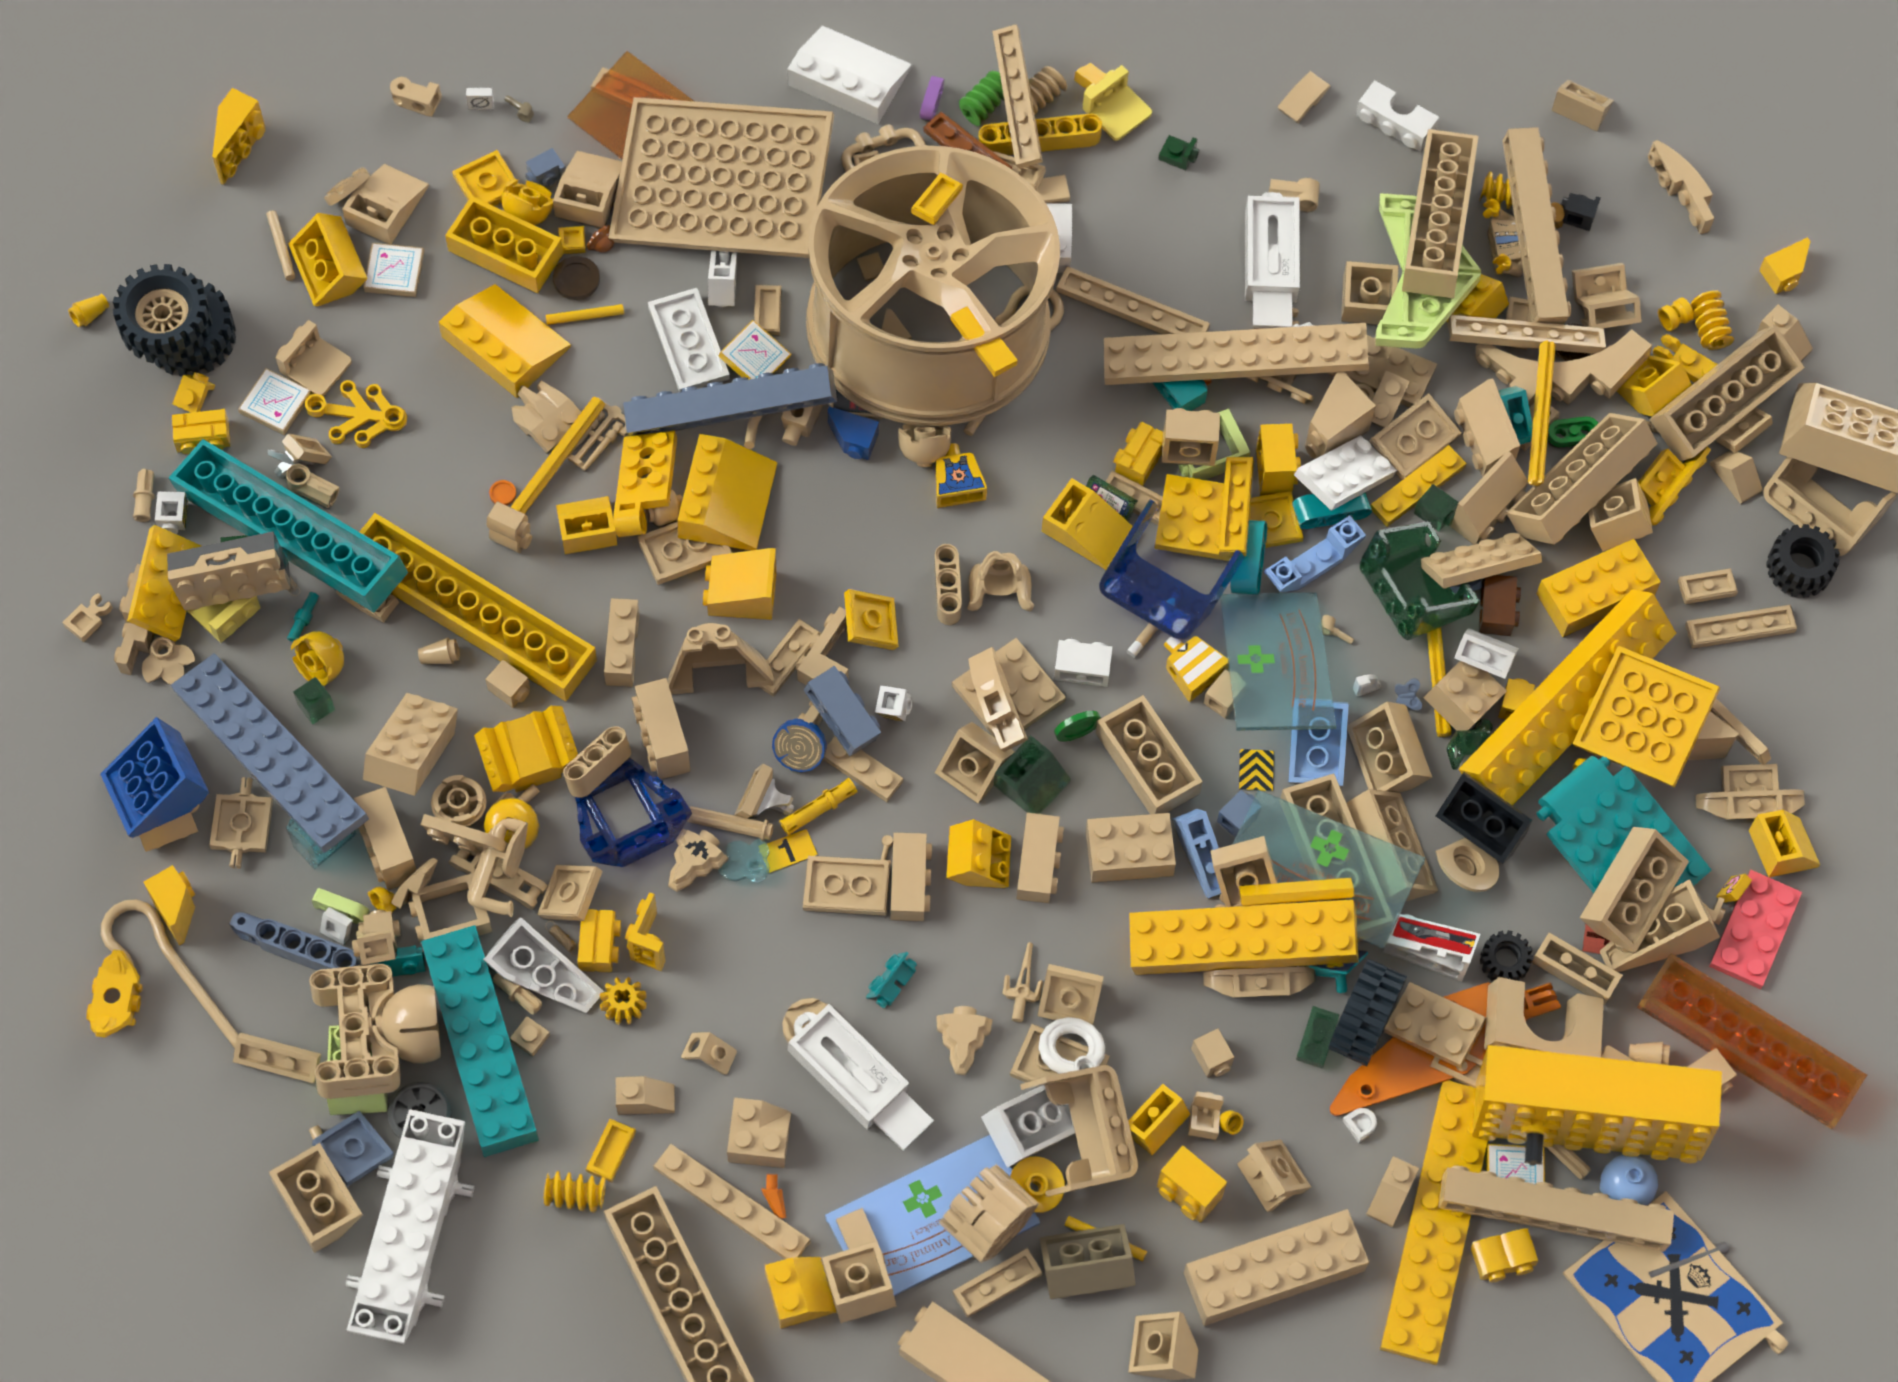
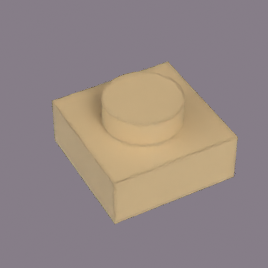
(529, 1036)

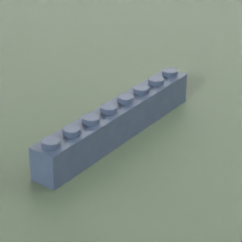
(731, 401)

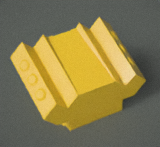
(526, 750)

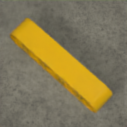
(1051, 128)

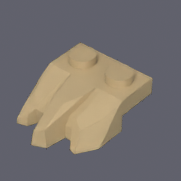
(545, 414)

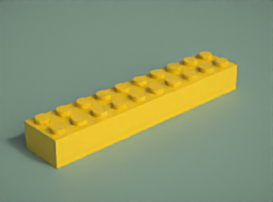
(485, 613)
(1555, 710)

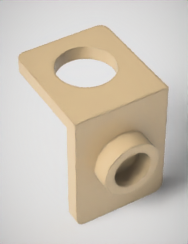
(711, 1051)

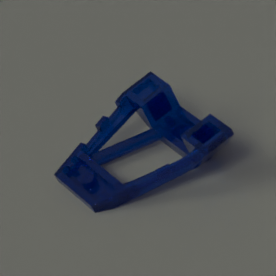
(666, 816)

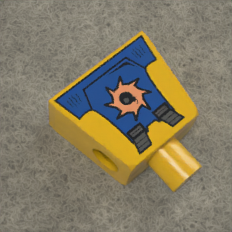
(958, 479)

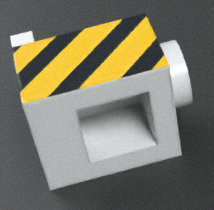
(171, 511)
(897, 705)

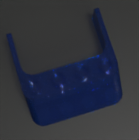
(1156, 594)

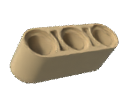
(947, 573)
(597, 761)

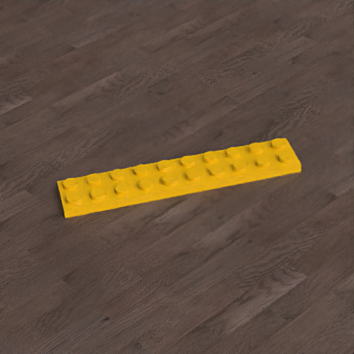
(1434, 1234)

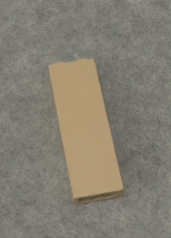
(957, 1353)

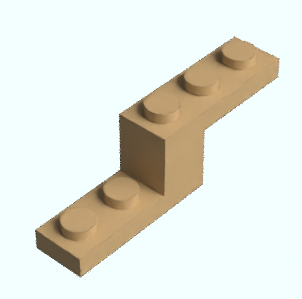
(816, 661)

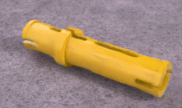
(823, 803)

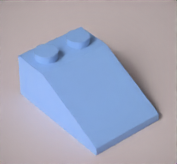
(1320, 751)

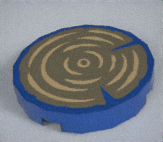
(799, 745)

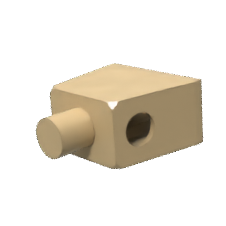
(799, 423)

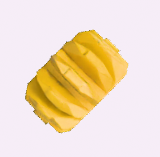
(623, 1010)

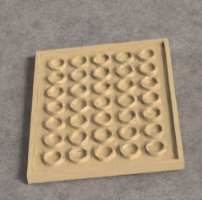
(721, 176)

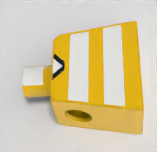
(1194, 665)

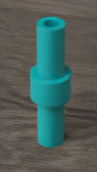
(303, 616)

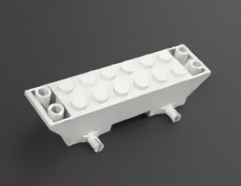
(408, 1228)

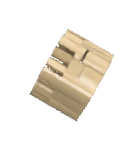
(991, 1215)

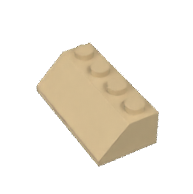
(1386, 818)
(1634, 888)

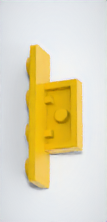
(1666, 479)

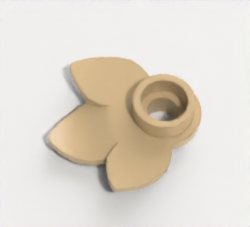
(168, 665)

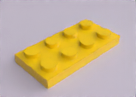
(154, 600)

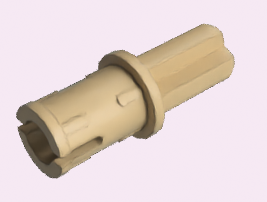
(143, 495)
(519, 994)

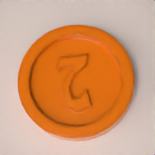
(503, 492)

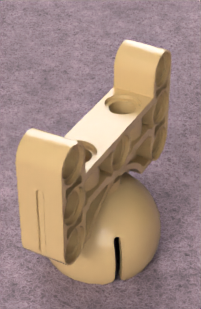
(395, 1027)

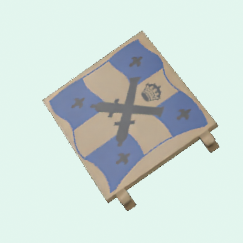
(1682, 1321)

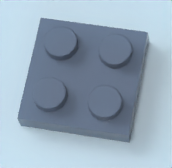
(354, 1148)

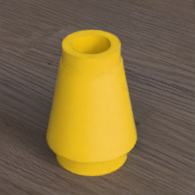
(87, 310)

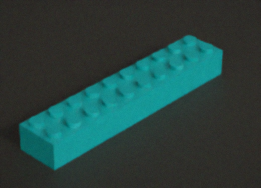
(305, 532)

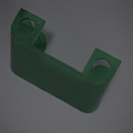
(1404, 588)

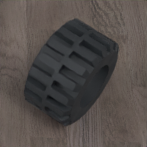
(1812, 544)

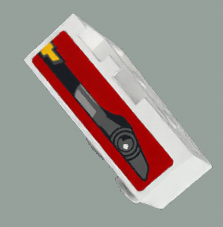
(1432, 945)

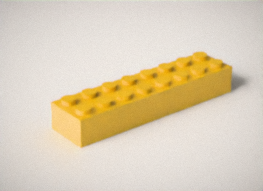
(1243, 937)

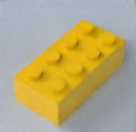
(504, 244)
(1596, 586)

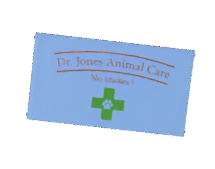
(909, 1212)

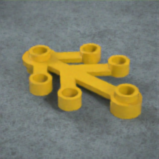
(359, 414)

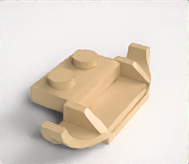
(1749, 792)
(1259, 981)

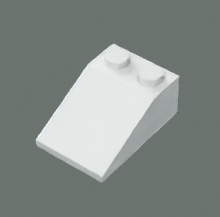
(1027, 1125)

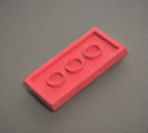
(1755, 930)

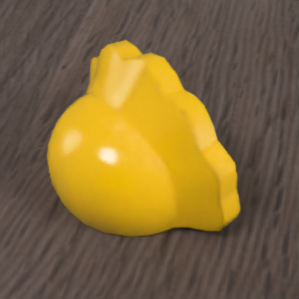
(382, 899)

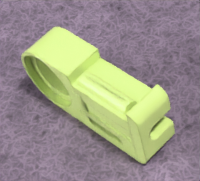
(325, 899)

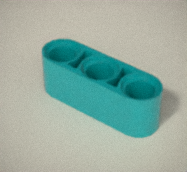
(1314, 513)
(1249, 574)

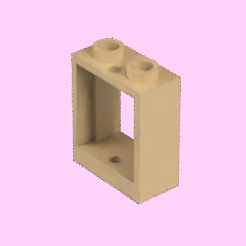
(442, 889)

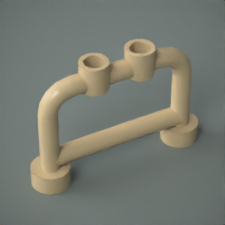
(887, 136)

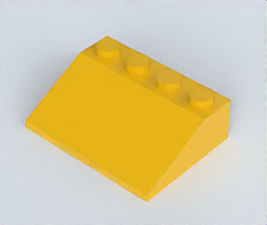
(502, 338)
(726, 494)

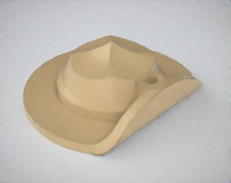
(1468, 865)

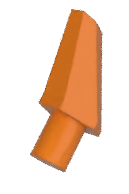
(774, 1195)

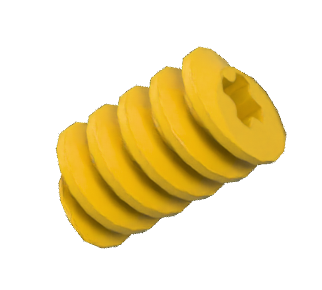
(1497, 189)
(1711, 320)
(574, 1192)

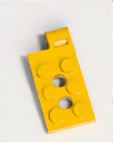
(640, 493)

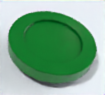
(1077, 726)

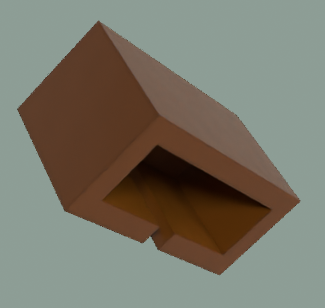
(1499, 605)

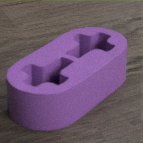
(932, 98)

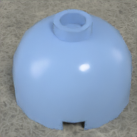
(1629, 1179)

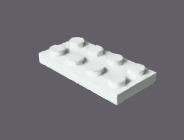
(688, 339)
(1345, 472)

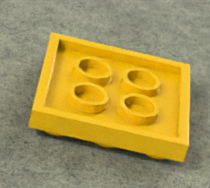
(1191, 517)

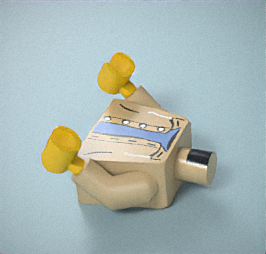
(1503, 240)

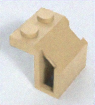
(1604, 296)

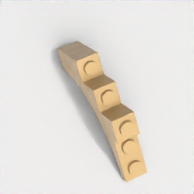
(1603, 370)

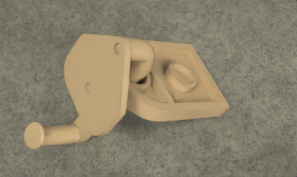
(492, 848)

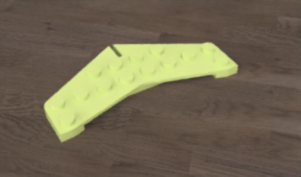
(1410, 316)

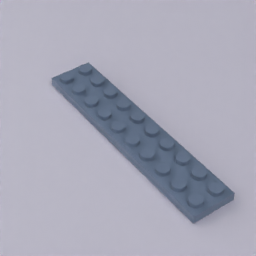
(270, 753)

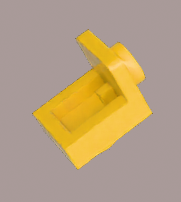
(192, 392)

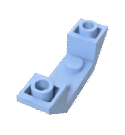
(1317, 560)

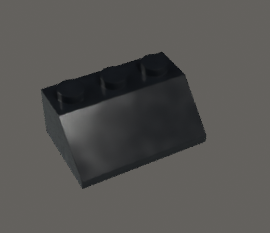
(1484, 818)

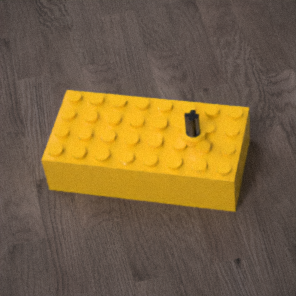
(1595, 1104)

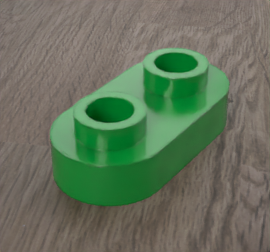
(1571, 430)

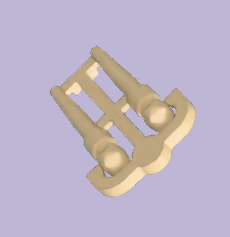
(614, 413)

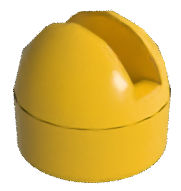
(1231, 1122)

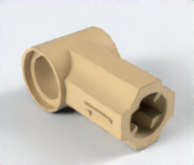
(1305, 189)
(312, 487)

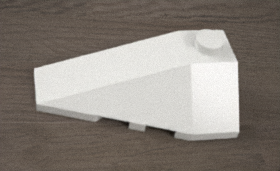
(537, 965)

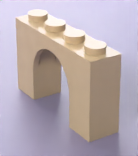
(1509, 1029)

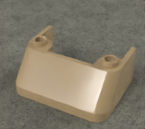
(1806, 502)
(1098, 1123)

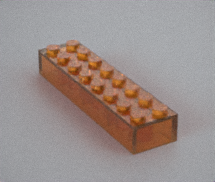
(1752, 1041)

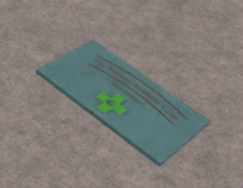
(1277, 662)
(1318, 848)

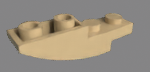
(1681, 177)
(135, 637)
(996, 699)

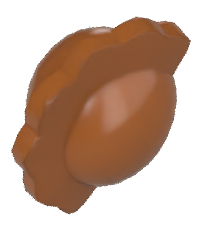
(600, 241)

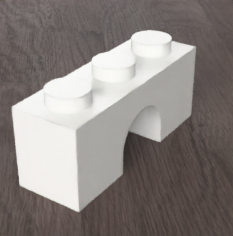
(1411, 129)

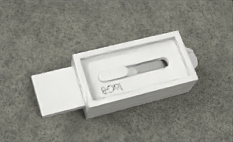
(1272, 258)
(857, 1075)

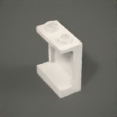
(1486, 653)

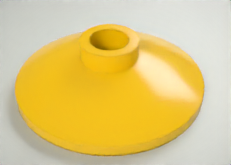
(1044, 1175)

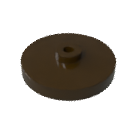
(576, 277)

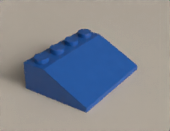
(154, 779)

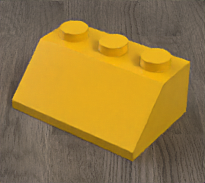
(327, 259)

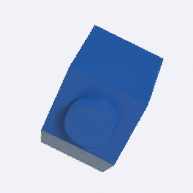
(853, 432)

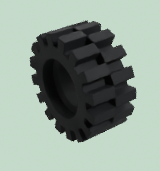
(1511, 942)

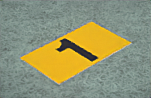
(790, 850)

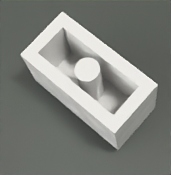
(1083, 662)

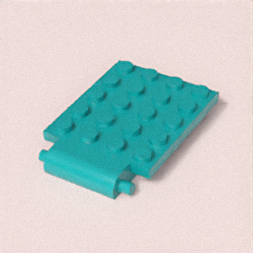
(1598, 813)

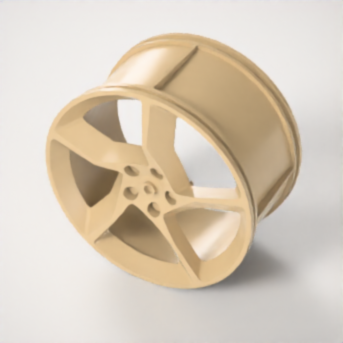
(988, 225)

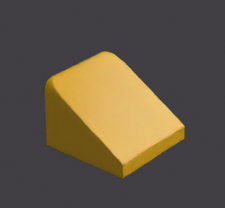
(1088, 75)

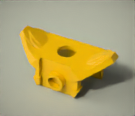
(119, 974)

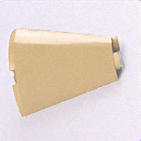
(716, 646)

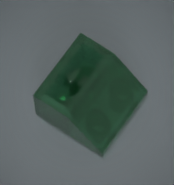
(1031, 777)

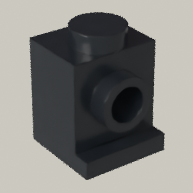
(1579, 210)

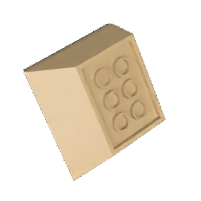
(1843, 435)

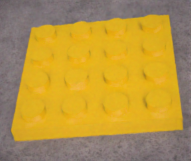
(1646, 716)

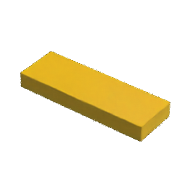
(994, 353)

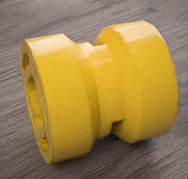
(1677, 313)

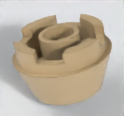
(459, 800)

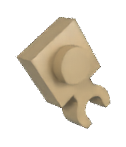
(86, 621)

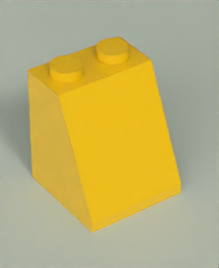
(741, 584)

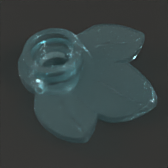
(744, 858)

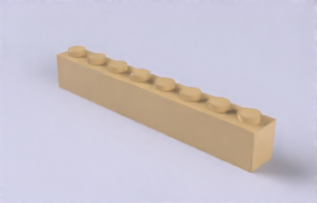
(1536, 226)
(1556, 1208)

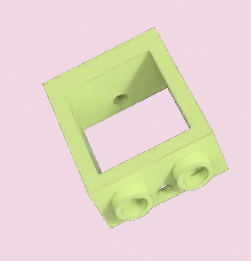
(1235, 443)

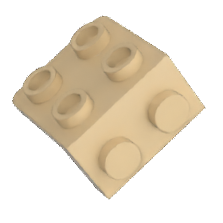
(311, 360)

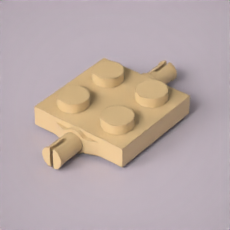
(241, 823)

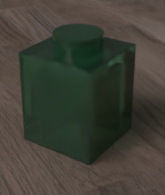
(1436, 508)
(314, 700)

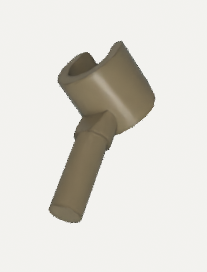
(525, 110)

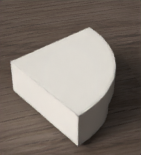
(1366, 684)

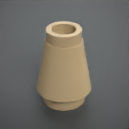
(440, 652)
(1650, 1052)

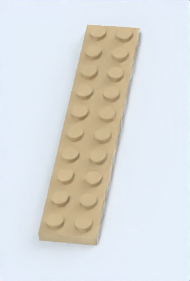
(1236, 354)

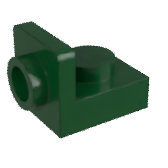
(1179, 152)

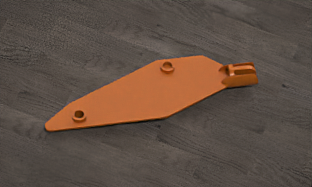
(1404, 1068)

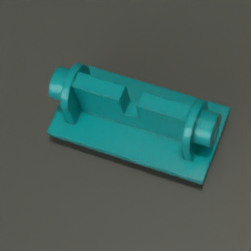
(408, 961)
(897, 970)

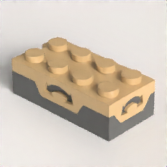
(228, 571)

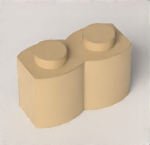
(509, 527)

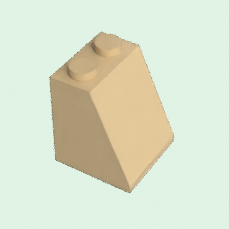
(1340, 417)

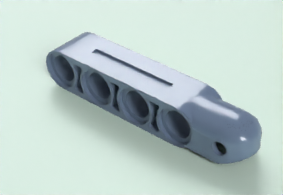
(253, 928)

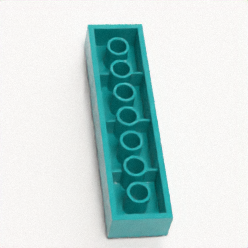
(479, 1041)

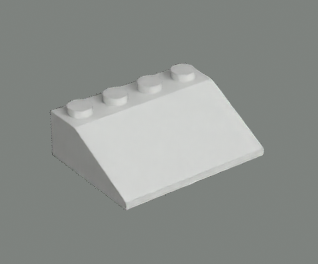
(847, 74)

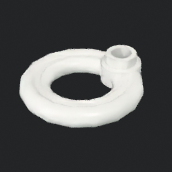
(1075, 1026)

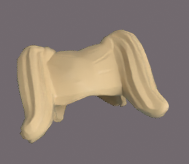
(1002, 576)

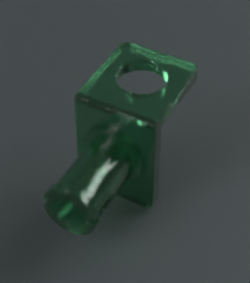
(1468, 741)

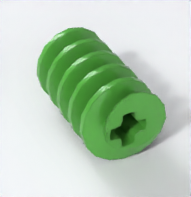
(982, 98)

